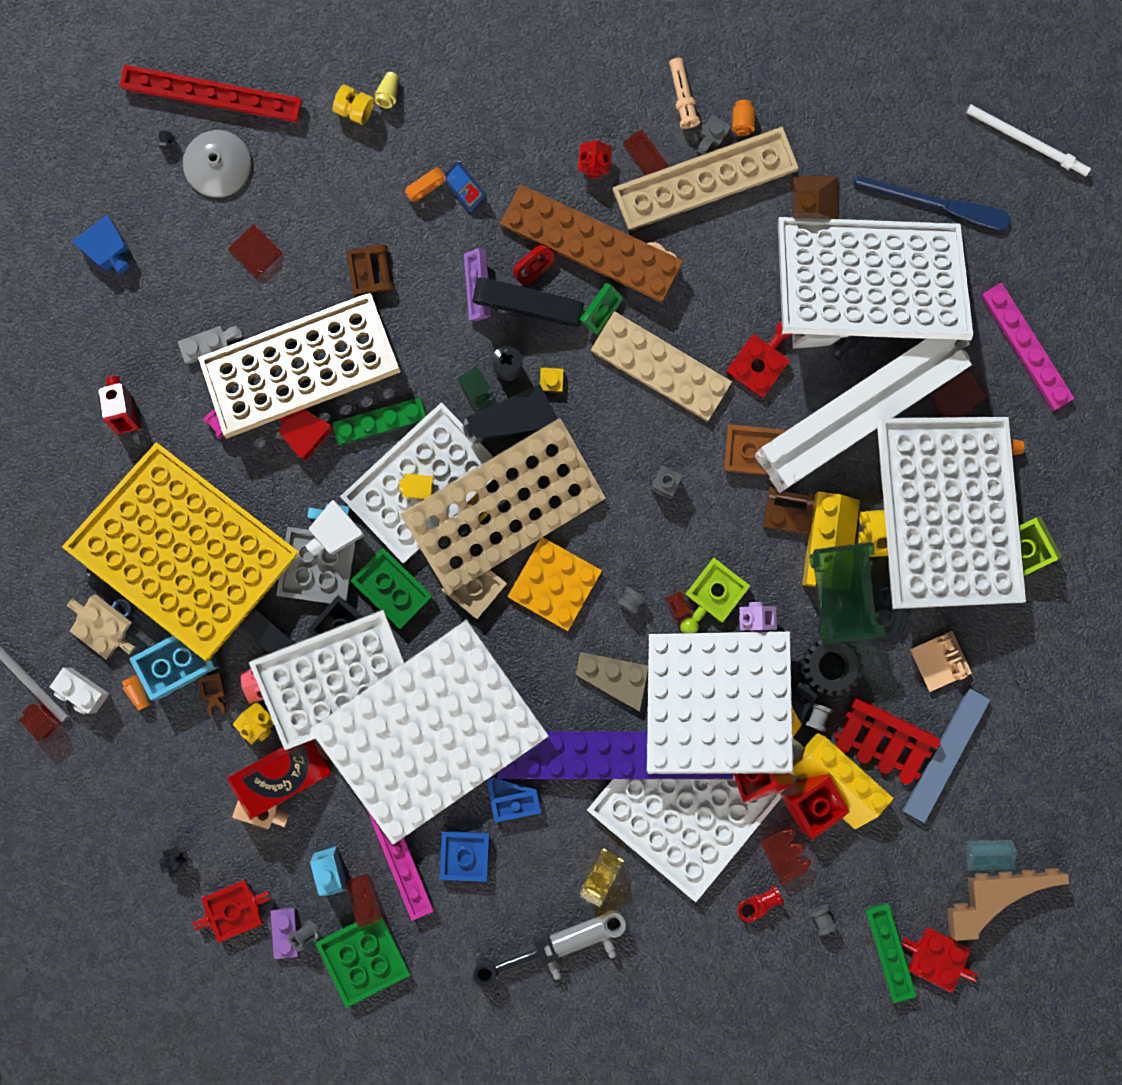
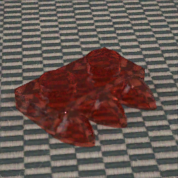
(783, 856)

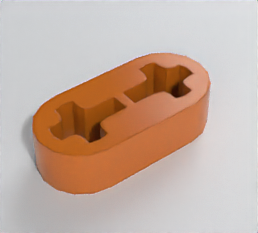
(425, 184)

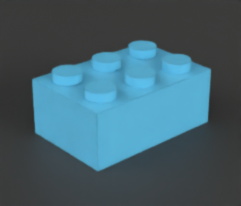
(169, 667)

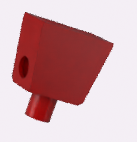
(118, 406)
(304, 432)

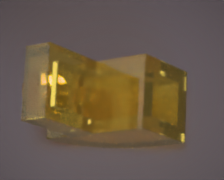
(600, 877)

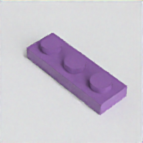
(475, 267)

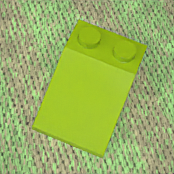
(1036, 546)

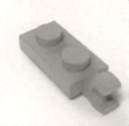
(207, 342)

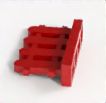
(896, 744)

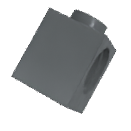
(666, 482)

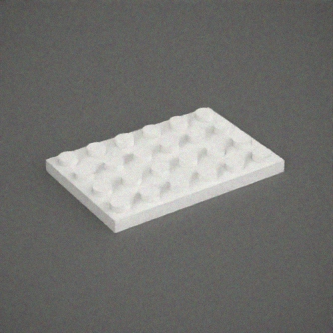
(430, 449)
(324, 673)

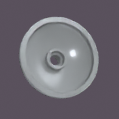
(221, 176)

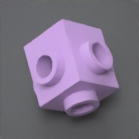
(758, 617)

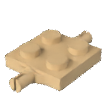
(100, 626)

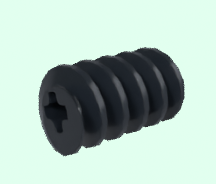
(509, 355)

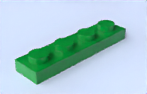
(379, 421)
(890, 953)

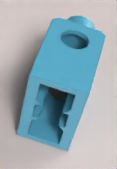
(328, 872)

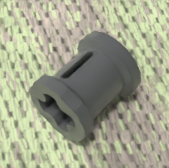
(823, 919)
(303, 936)

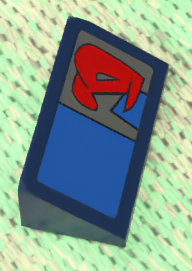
(465, 187)

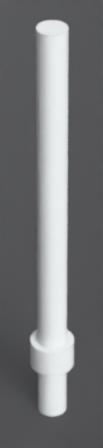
(1067, 161)

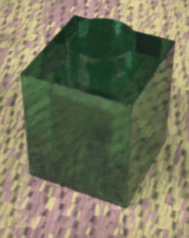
(475, 386)

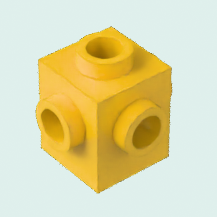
(254, 724)

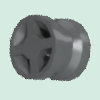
(631, 600)

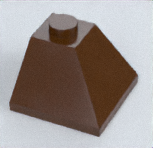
(814, 197)

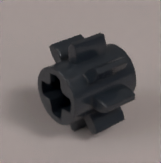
(174, 862)

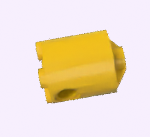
(874, 531)

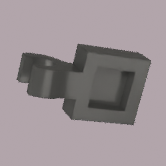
(713, 133)

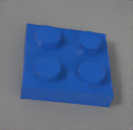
(464, 856)

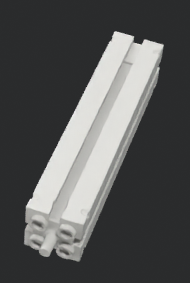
(859, 408)

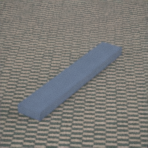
(946, 755)

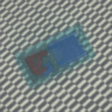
(990, 855)

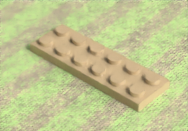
(660, 366)

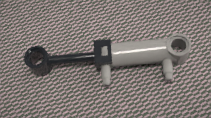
(553, 946)

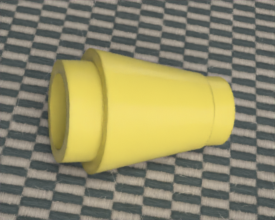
(387, 91)

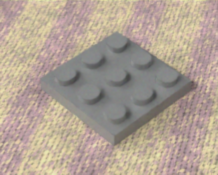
(318, 576)

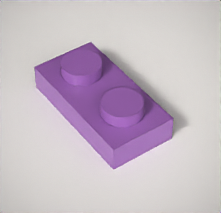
(283, 923)

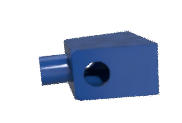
(104, 245)

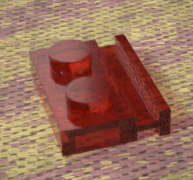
(958, 396)

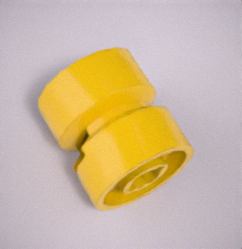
(350, 103)

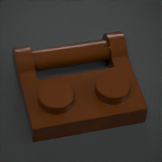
(362, 271)
(785, 517)

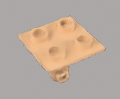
(940, 661)

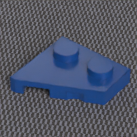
(512, 800)

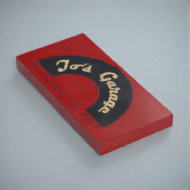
(278, 777)

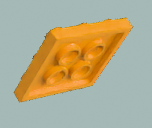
(554, 583)

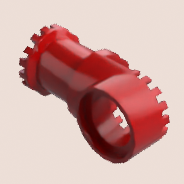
(761, 904)

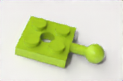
(701, 594)

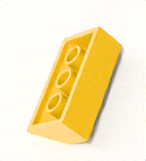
(831, 525)
(859, 791)

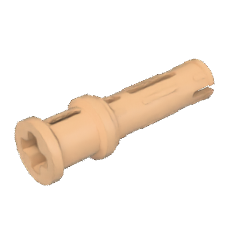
(685, 101)

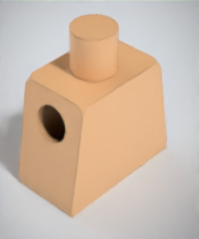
(274, 816)

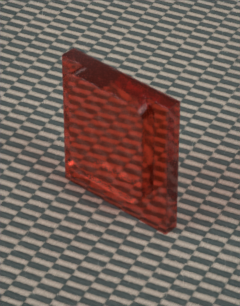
(255, 250)

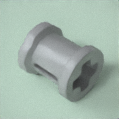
(819, 717)

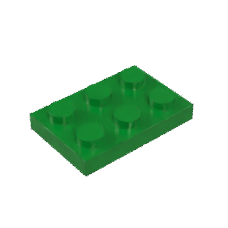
(391, 588)

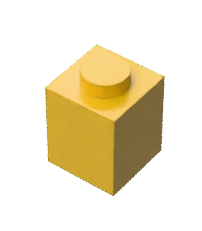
(416, 486)

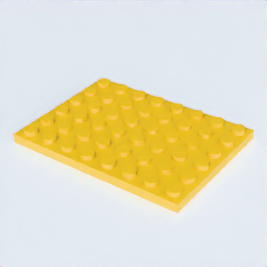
(181, 551)

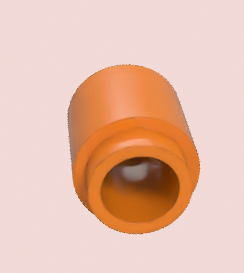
(743, 118)

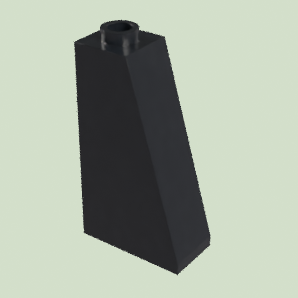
(511, 418)

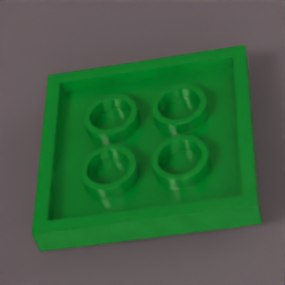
(362, 960)

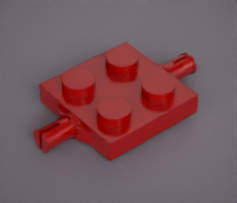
(232, 910)
(938, 959)

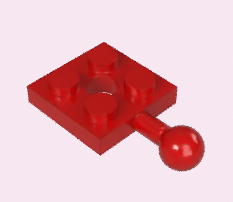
(759, 350)

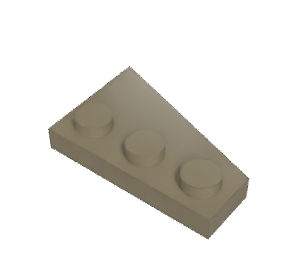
(616, 677)

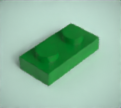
(601, 308)

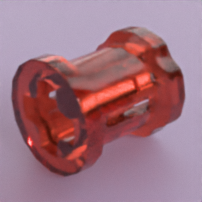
(678, 604)

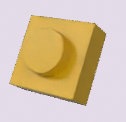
(551, 380)

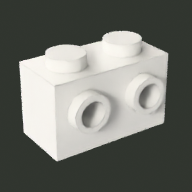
(79, 690)

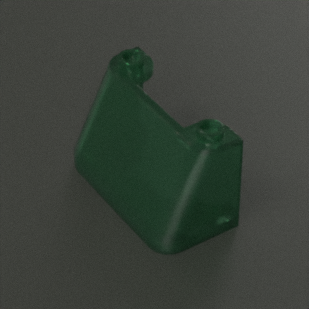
(845, 593)

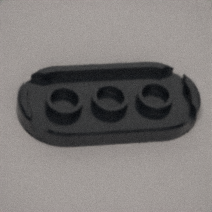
(892, 619)

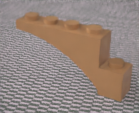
(992, 894)

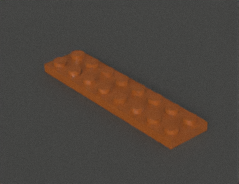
(591, 243)

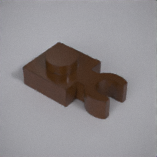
(211, 689)

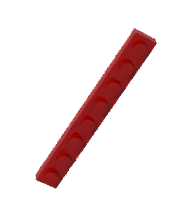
(210, 93)

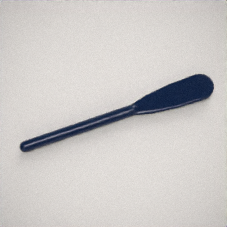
(976, 213)

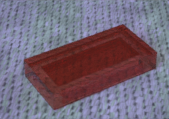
(645, 153)

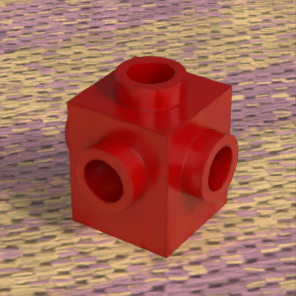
(594, 158)

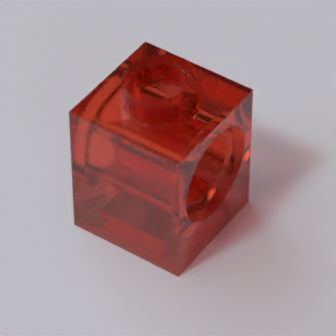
(39, 721)

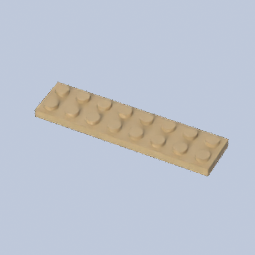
(705, 179)

